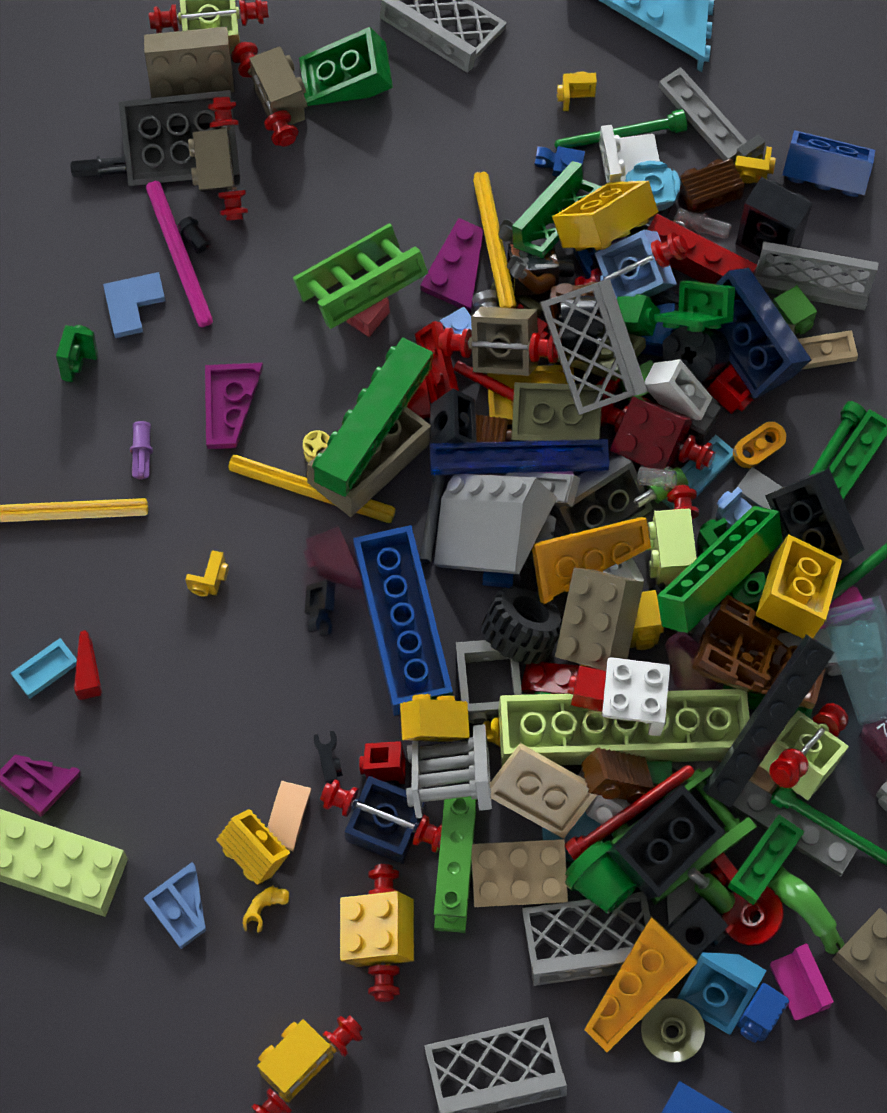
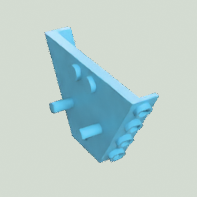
(675, 21)

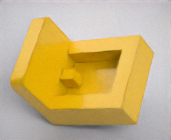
(575, 86)
(753, 169)
(215, 573)

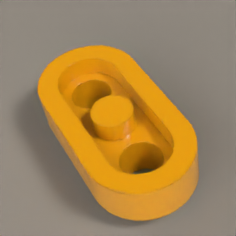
(758, 446)

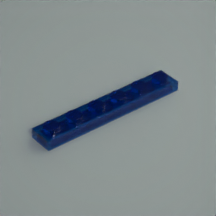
(519, 457)

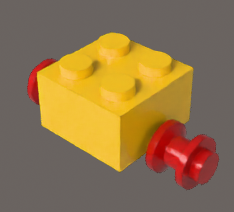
(378, 931)
(299, 1059)

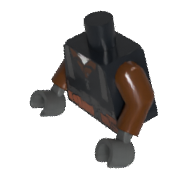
(531, 273)

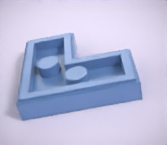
(125, 298)

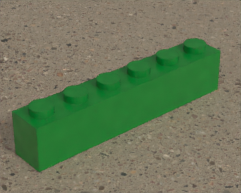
(372, 417)
(719, 569)

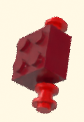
(654, 435)

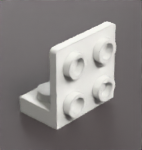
(622, 154)
(636, 692)

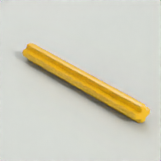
(494, 243)
(299, 485)
(73, 510)

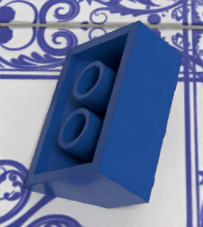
(829, 163)

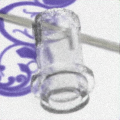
(657, 477)

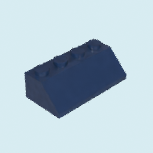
(759, 338)

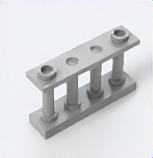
(477, 775)

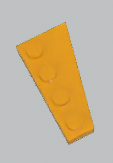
(586, 549)
(643, 980)

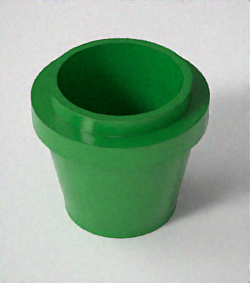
(600, 878)

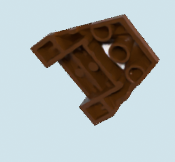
(743, 652)

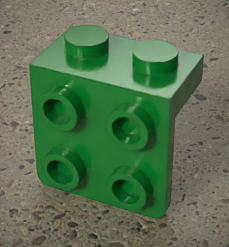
(700, 307)

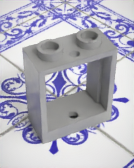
(476, 652)

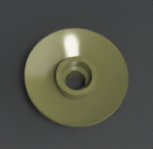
(684, 1019)

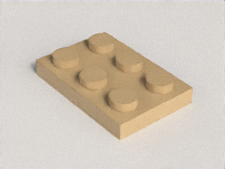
(541, 791)
(519, 873)

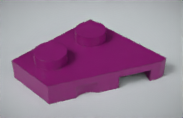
(36, 782)

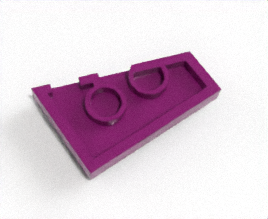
(456, 266)
(228, 401)

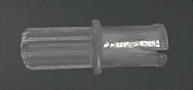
(702, 223)

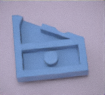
(179, 906)

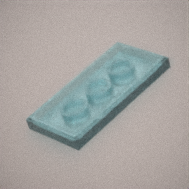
(860, 647)

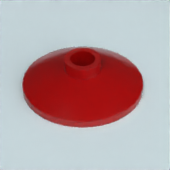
(741, 918)

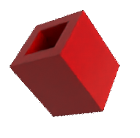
(587, 688)

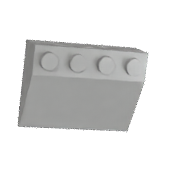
(490, 522)

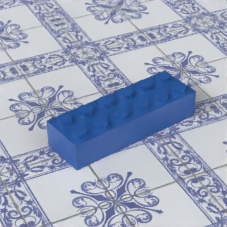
(401, 616)

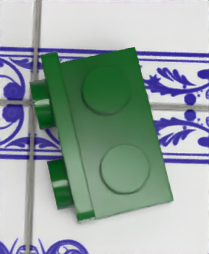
(75, 344)

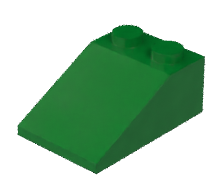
(347, 69)

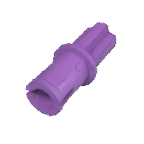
(141, 450)

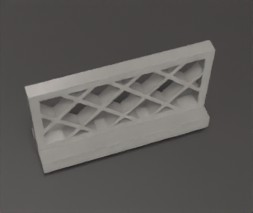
(438, 39)
(819, 286)
(618, 338)
(587, 964)
(508, 1094)

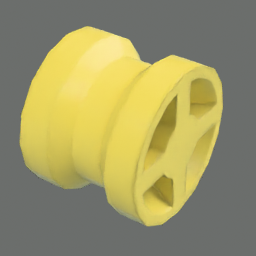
(314, 440)

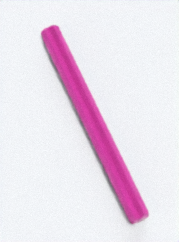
(179, 254)

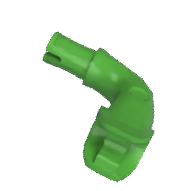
(808, 905)

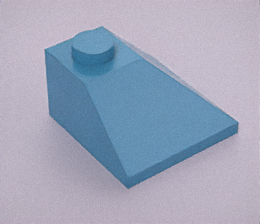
(722, 988)

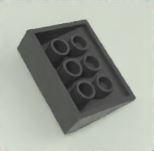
(158, 136)

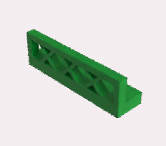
(558, 195)

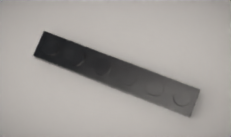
(768, 720)

